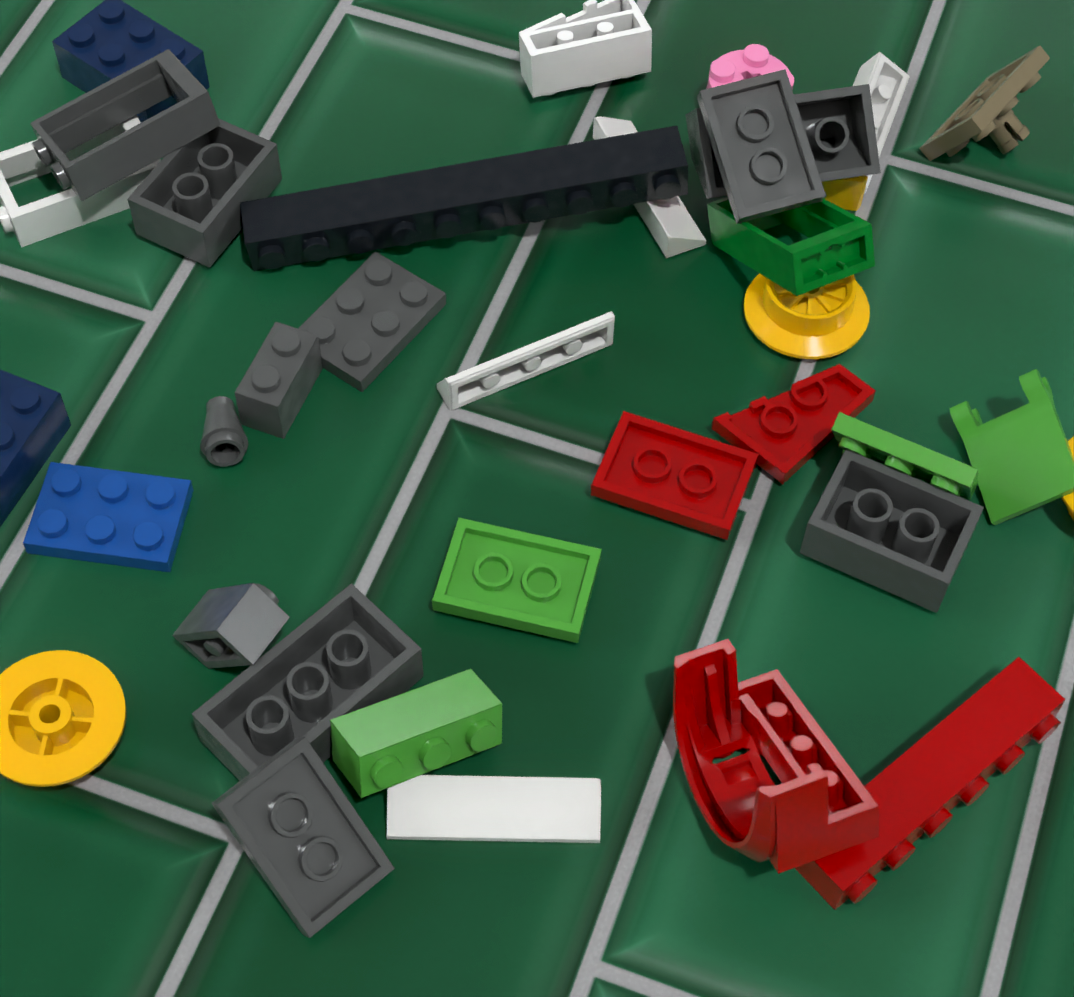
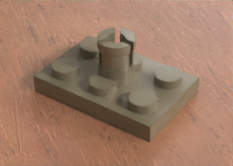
(990, 110)

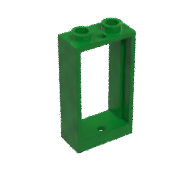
(835, 245)

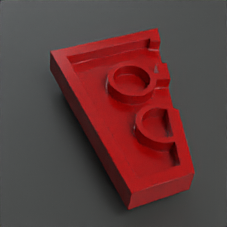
(797, 422)

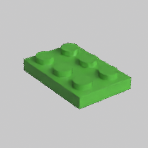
(905, 456)
(517, 580)

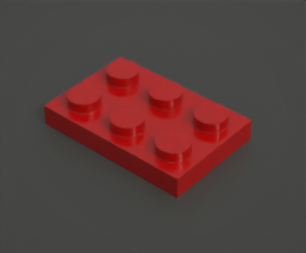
(674, 475)

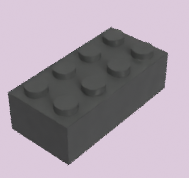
(321, 670)

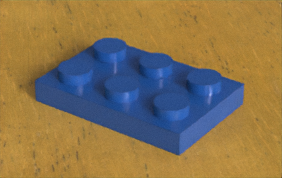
(109, 517)

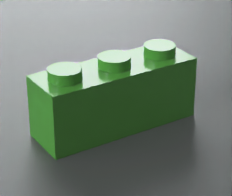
(416, 732)

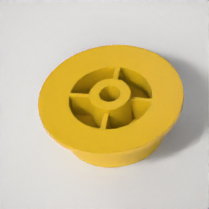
(809, 324)
(58, 717)

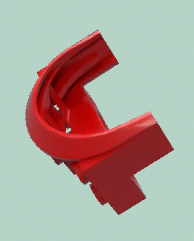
(820, 797)

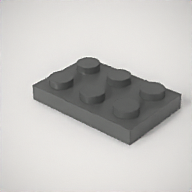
(761, 146)
(372, 319)
(303, 836)

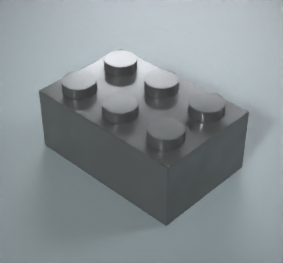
(197, 191)
(890, 530)

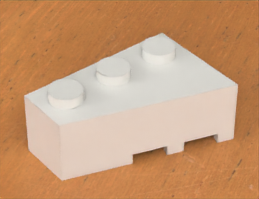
(586, 48)

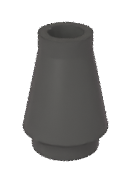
(223, 434)

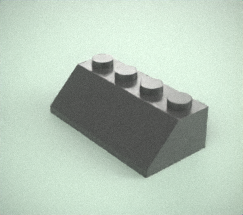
(837, 128)

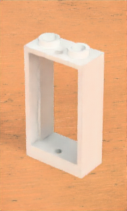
(65, 209)

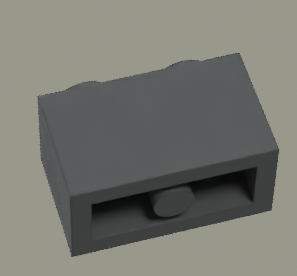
(279, 380)
(232, 625)

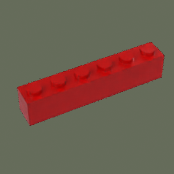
(938, 774)

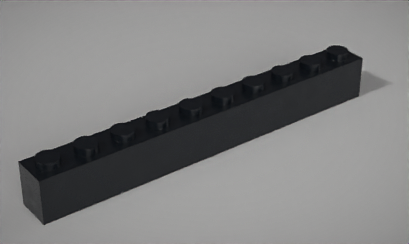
(464, 198)

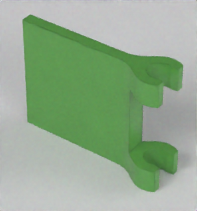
(1020, 454)

